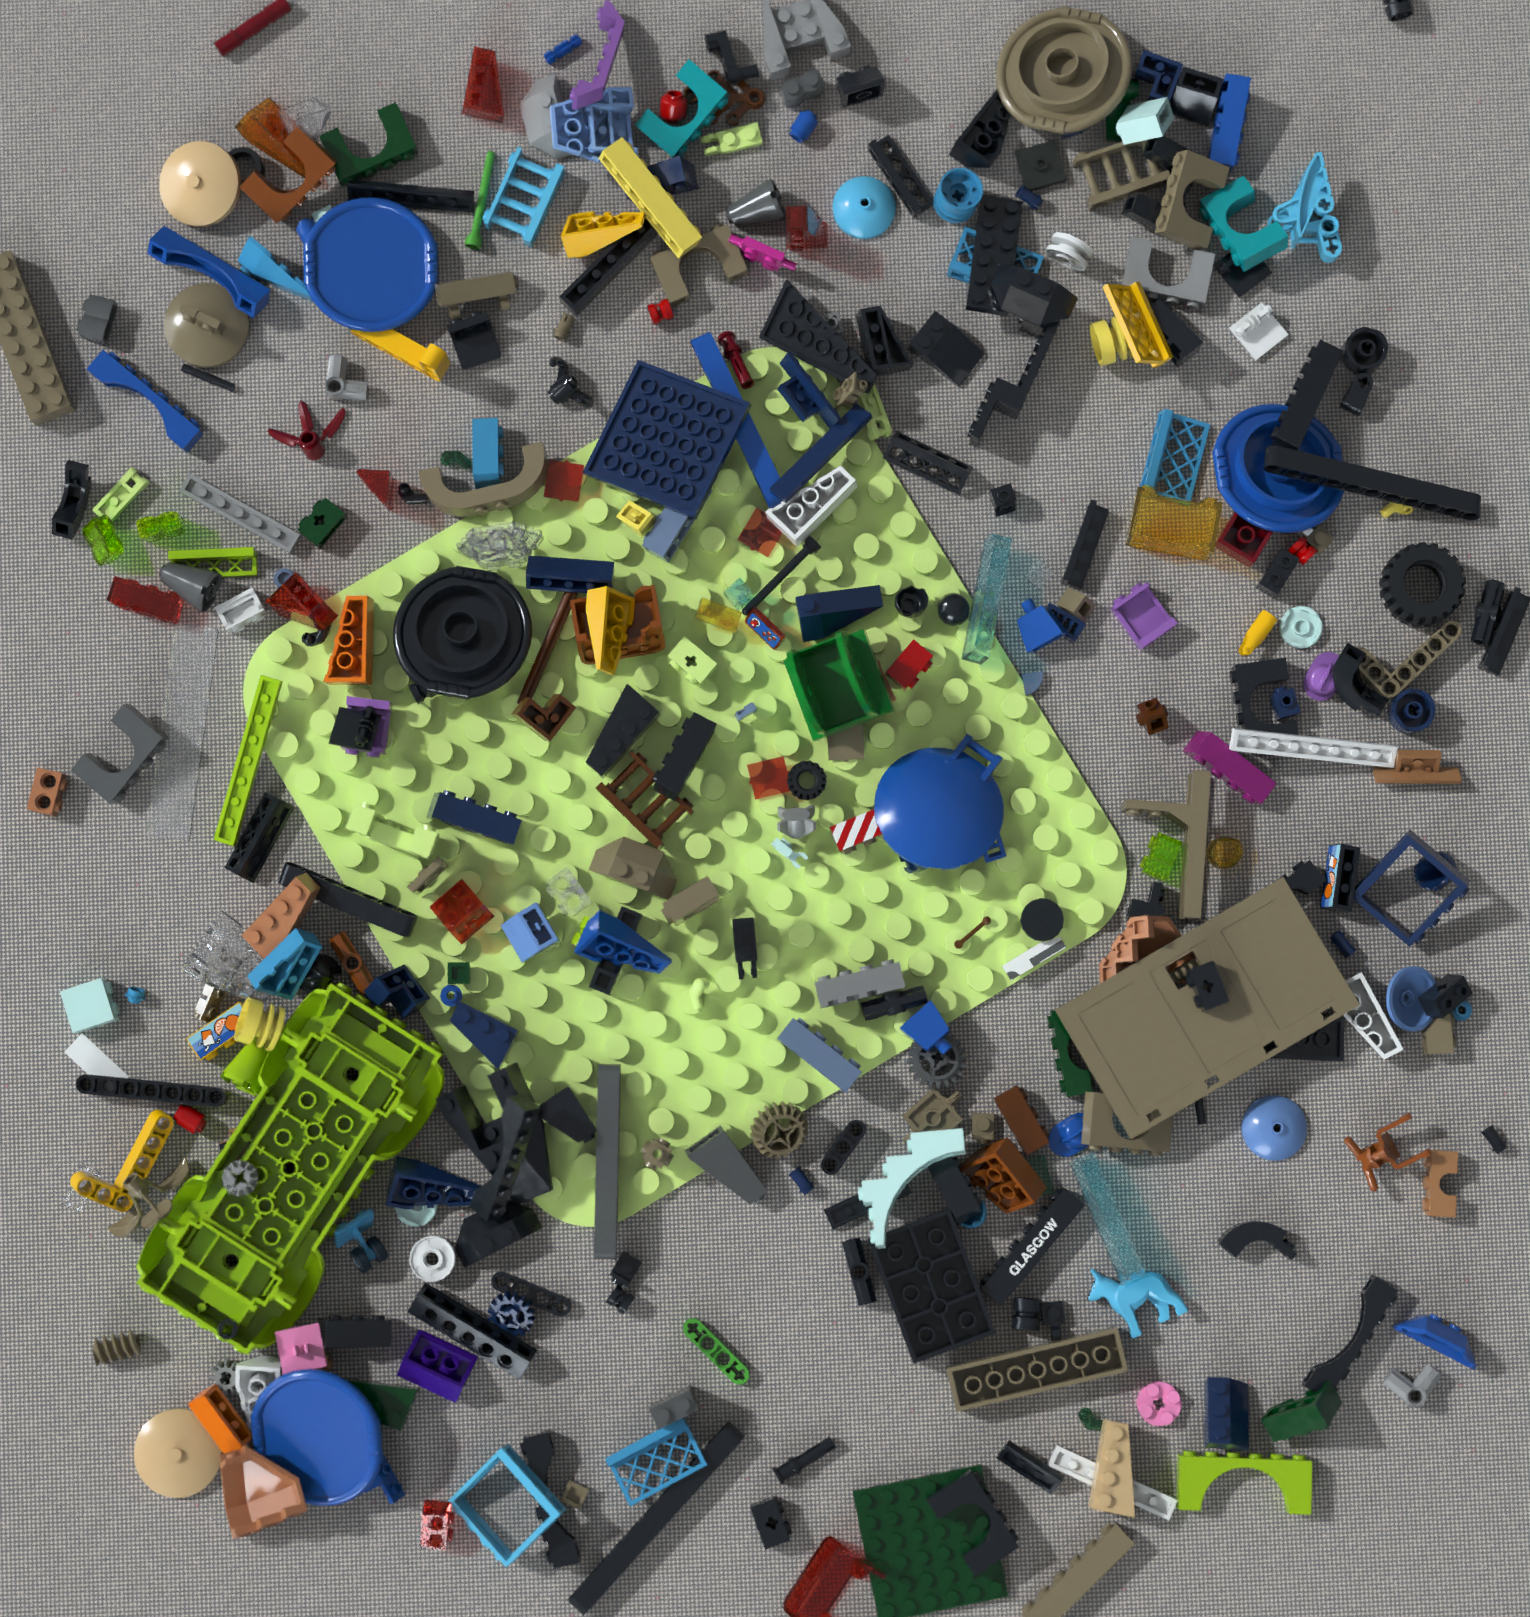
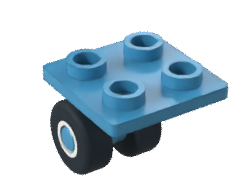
(368, 1250)

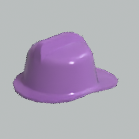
(1319, 678)

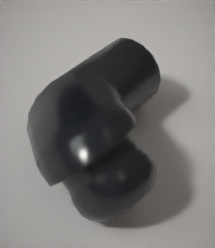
(409, 496)
(315, 638)

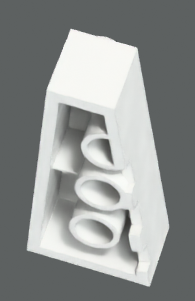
(1370, 1019)

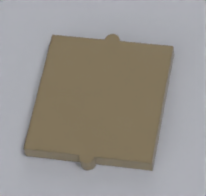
(846, 744)

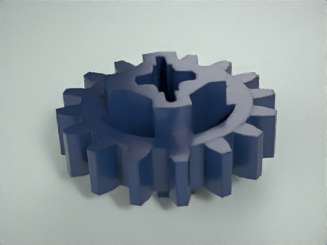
(511, 1313)

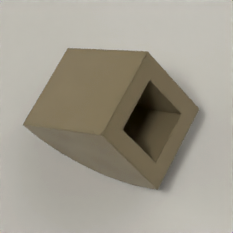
(1076, 604)

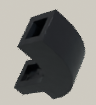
(74, 500)
(1351, 687)
(1242, 1234)

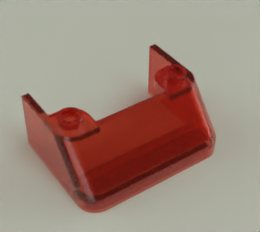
(825, 1579)

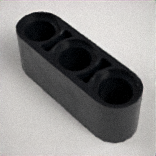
(852, 1140)

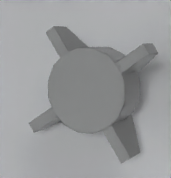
(796, 821)

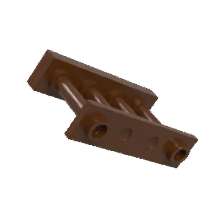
(640, 820)

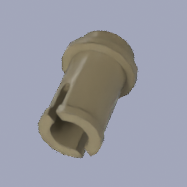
(564, 327)

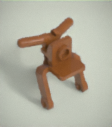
(1382, 1152)

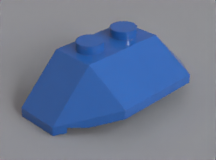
(1438, 1337)

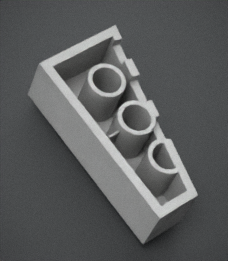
(859, 985)

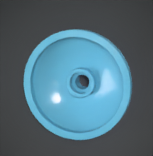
(860, 220)

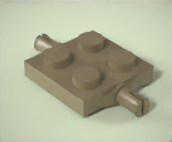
(933, 1113)

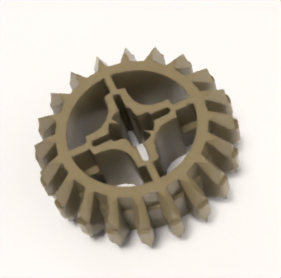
(792, 1125)

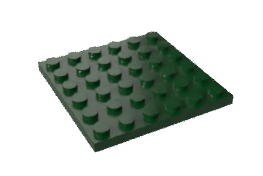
(920, 1550)

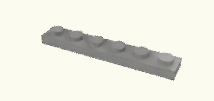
(240, 513)

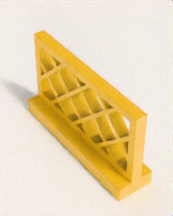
(1135, 306)

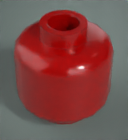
(673, 106)

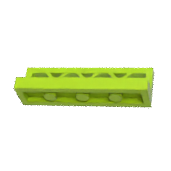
(218, 555)

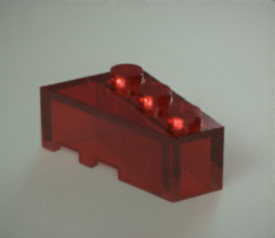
(804, 229)
(145, 600)

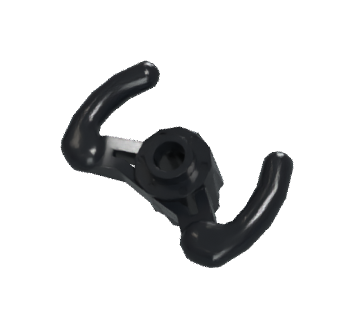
(566, 386)

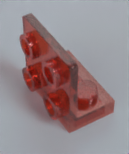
(461, 911)

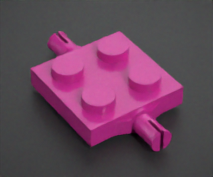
(756, 251)

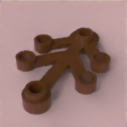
(734, 97)

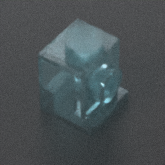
(738, 594)

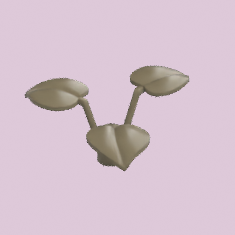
(139, 1188)

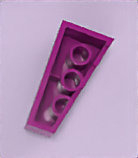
(1229, 766)

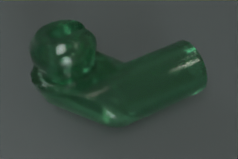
(455, 456)
(1089, 1420)

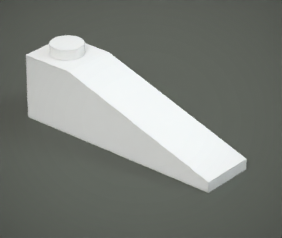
(252, 1378)

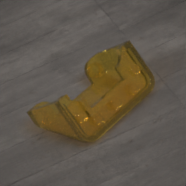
(1173, 525)

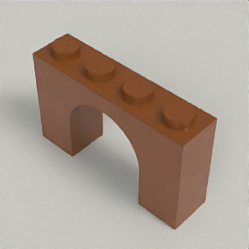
(279, 202)

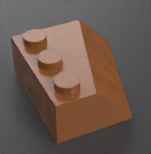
(1004, 1176)

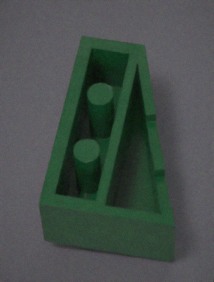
(1303, 1415)

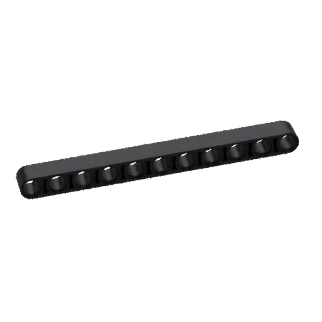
(1372, 483)
(654, 1520)

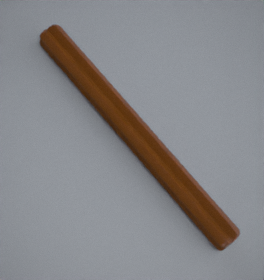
(547, 646)

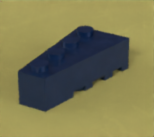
(474, 817)

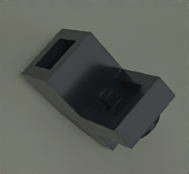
(1151, 907)

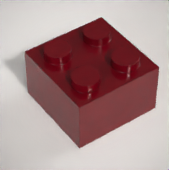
(1242, 540)

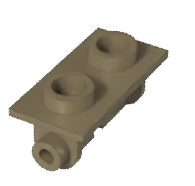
(849, 391)
(208, 1009)

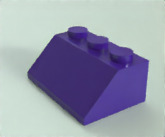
(437, 1366)

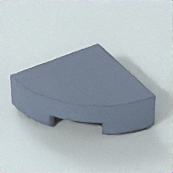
(1032, 681)
(747, 711)

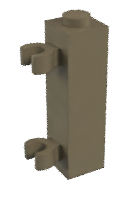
(476, 288)

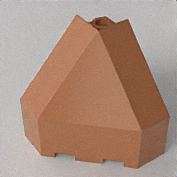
(1139, 940)
(257, 1492)

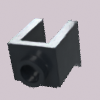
(1003, 499)

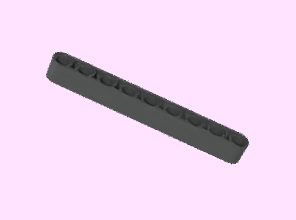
(607, 1162)

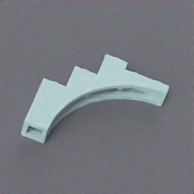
(882, 1193)

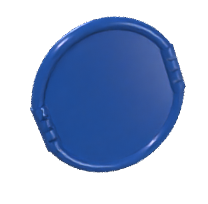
(370, 264)
(1268, 498)
(320, 1433)

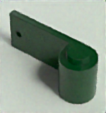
(1114, 116)

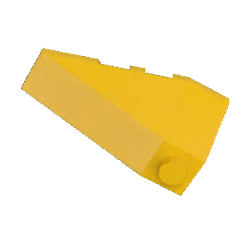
(590, 232)
(608, 619)

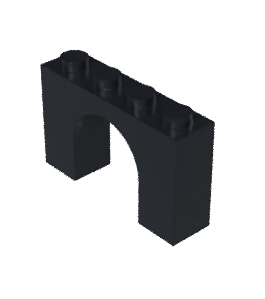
(1140, 207)
(1246, 679)
(967, 1490)

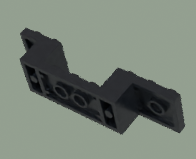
(1006, 396)

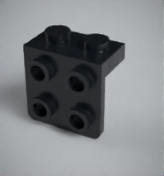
(474, 340)

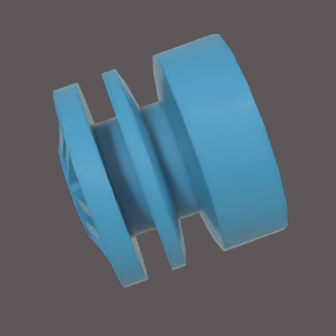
(957, 186)

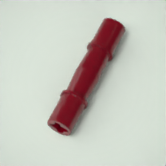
(252, 26)

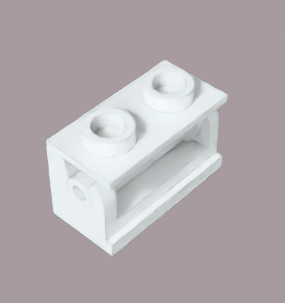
(241, 610)

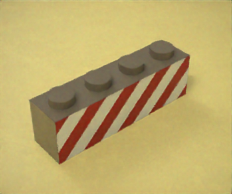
(855, 832)

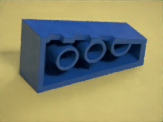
(1229, 119)

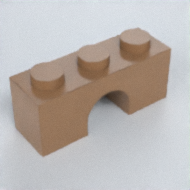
(1436, 1201)

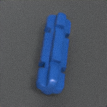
(562, 49)

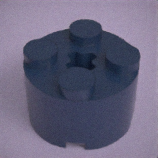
(1403, 702)

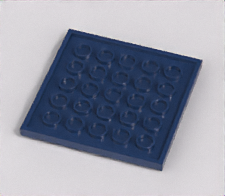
(667, 439)

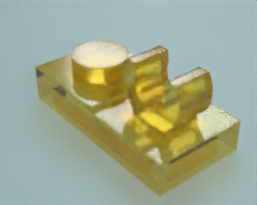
(718, 615)

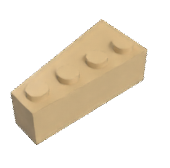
(1113, 1472)

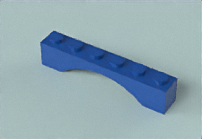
(176, 250)
(112, 374)

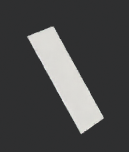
(93, 1060)

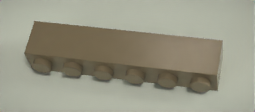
(1081, 1574)

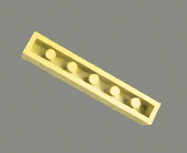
(650, 197)

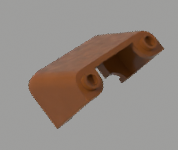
(644, 634)

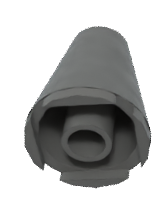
(757, 206)
(191, 584)

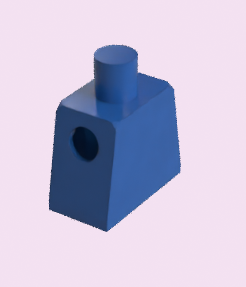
(1039, 626)
(928, 1029)

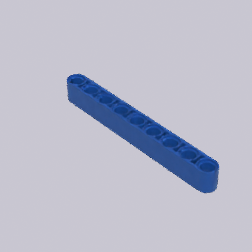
(748, 436)

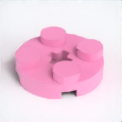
(1165, 1414)

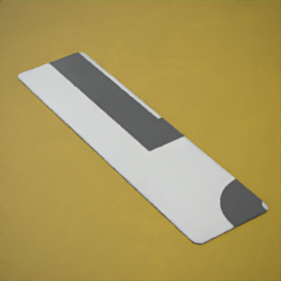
(1033, 957)

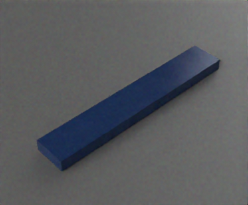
(820, 453)

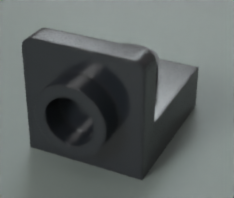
(625, 1269)

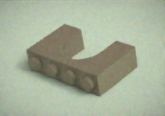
(1173, 220)
(715, 243)
(690, 902)
(1100, 1132)

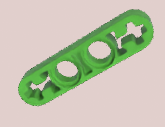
(713, 1353)

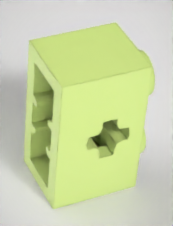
(687, 650)

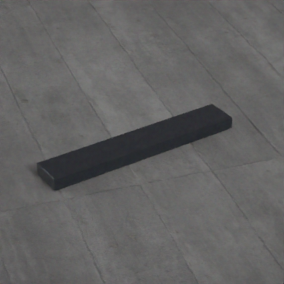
(414, 195)

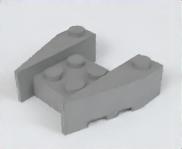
(798, 28)

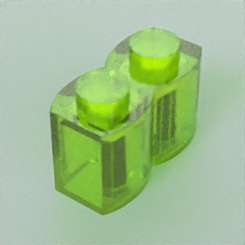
(165, 525)
(104, 542)
(1160, 857)

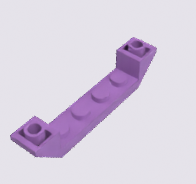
(588, 92)

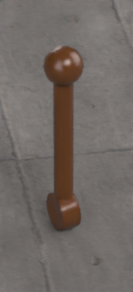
(959, 943)

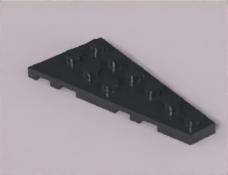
(806, 334)

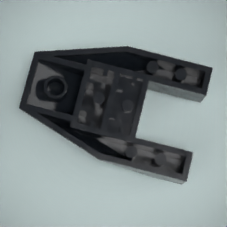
(488, 1139)

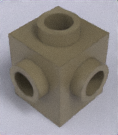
(661, 1145)

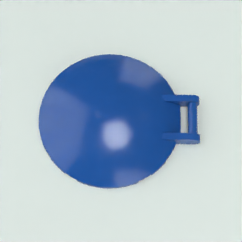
(940, 806)

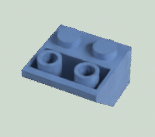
(529, 932)

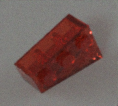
(483, 89)
(301, 604)

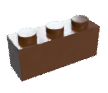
(1022, 1119)

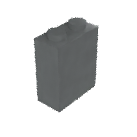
(674, 1407)

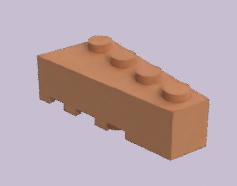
(282, 915)

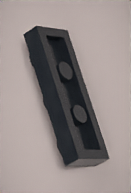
(1030, 1467)

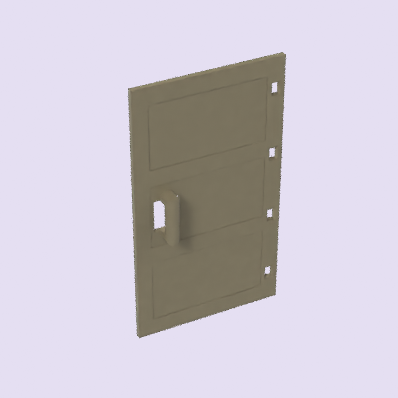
(1155, 1045)

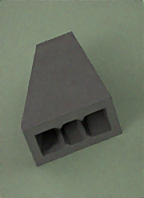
(725, 1163)

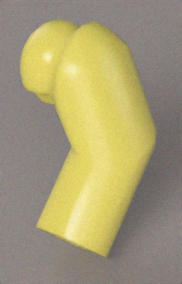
(1392, 507)

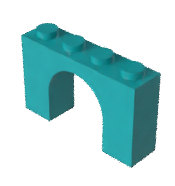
(710, 98)
(1246, 249)

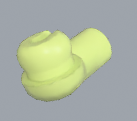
(696, 992)

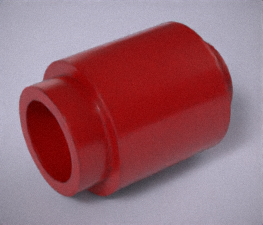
(190, 1119)

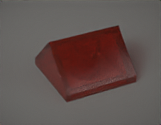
(380, 483)

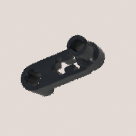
(719, 42)

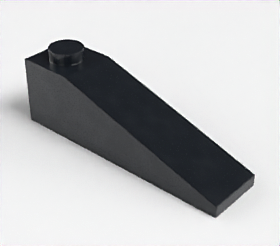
(984, 136)

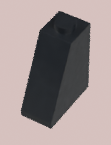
(568, 1116)

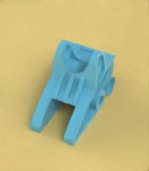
(1298, 212)

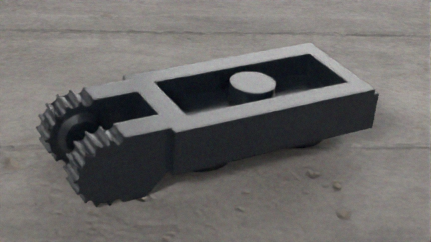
(745, 944)

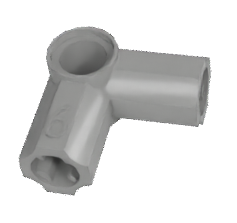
(337, 376)
(1403, 1387)

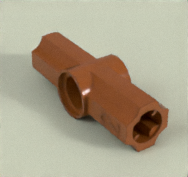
(345, 950)

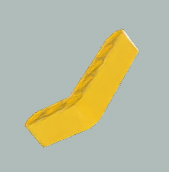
(429, 361)
(139, 1149)

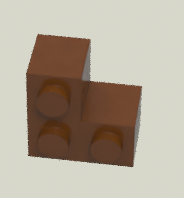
(546, 720)

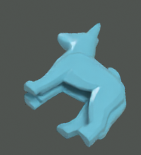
(1129, 1297)

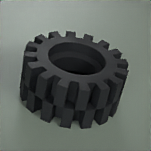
(816, 771)

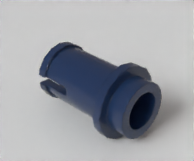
(1030, 198)
(1342, 943)
(801, 1181)

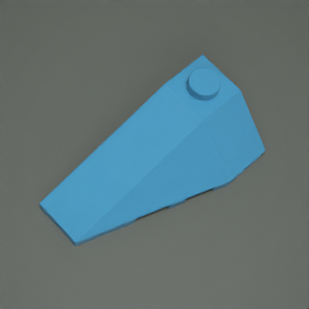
(260, 263)

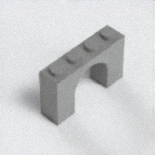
(1190, 292)

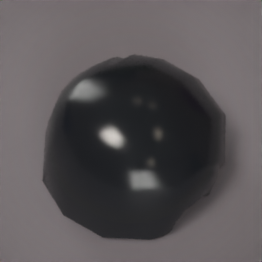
(911, 601)
(953, 609)

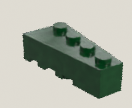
(389, 1401)

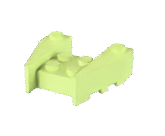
(370, 823)

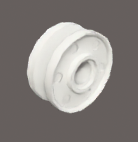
(1069, 251)
(423, 1268)

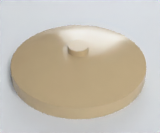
(200, 184)
(176, 1454)

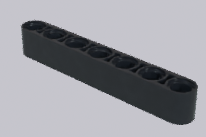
(354, 901)
(141, 1090)

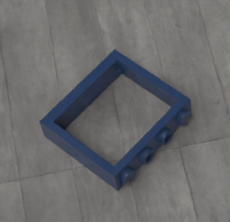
(1438, 861)

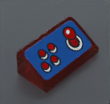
(765, 628)

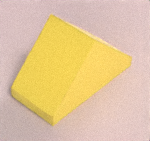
(636, 518)

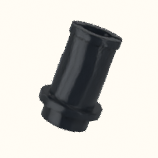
(1494, 1139)

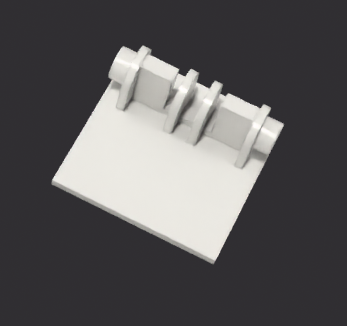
(1258, 331)

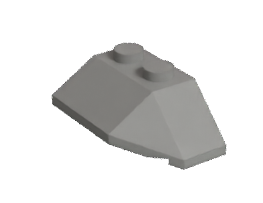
(536, 114)

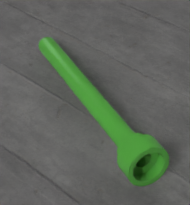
(474, 240)

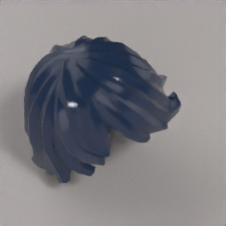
(1431, 877)

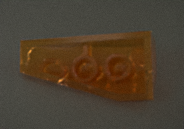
(266, 132)

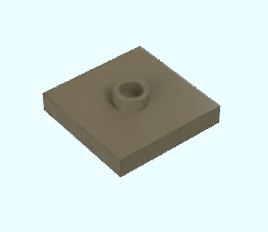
(427, 876)

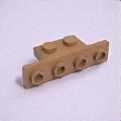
(1417, 768)

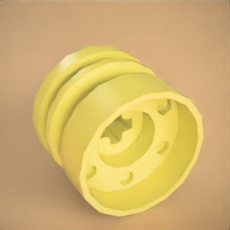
(1108, 341)
(263, 1025)

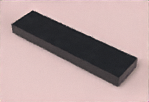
(852, 1209)

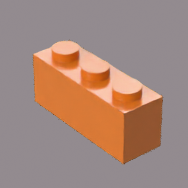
(220, 1419)

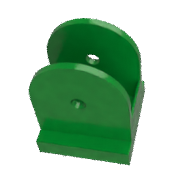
(838, 684)

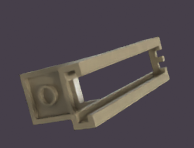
(1194, 820)

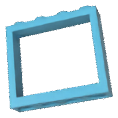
(530, 1482)

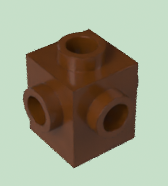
(1152, 716)

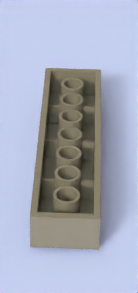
(29, 348)
(1036, 1368)

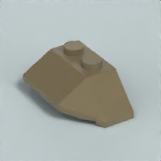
(635, 866)

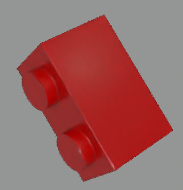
(909, 665)

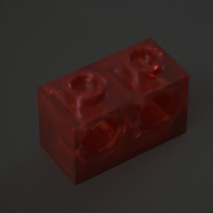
(435, 1525)

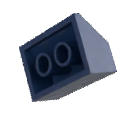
(1226, 1414)

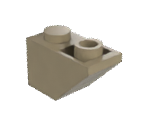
(1438, 1036)

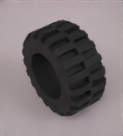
(1442, 565)

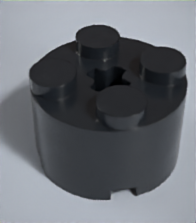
(1364, 339)

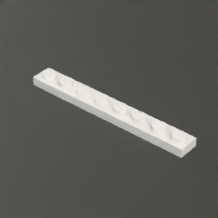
(1313, 748)

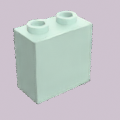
(1145, 120)
(90, 1005)

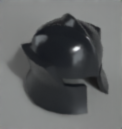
(321, 974)

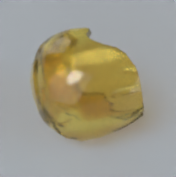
(1224, 852)

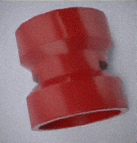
(665, 310)
(1302, 550)

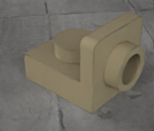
(983, 1127)

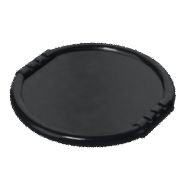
(462, 632)

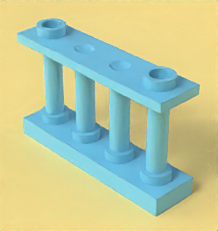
(537, 213)

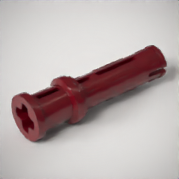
(732, 352)

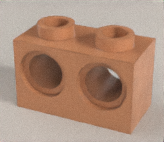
(41, 791)

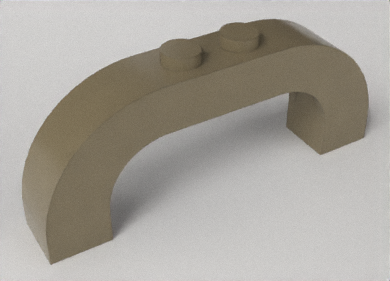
(493, 497)

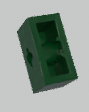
(316, 532)

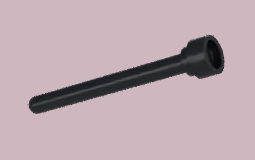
(809, 547)

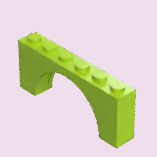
(1198, 1471)

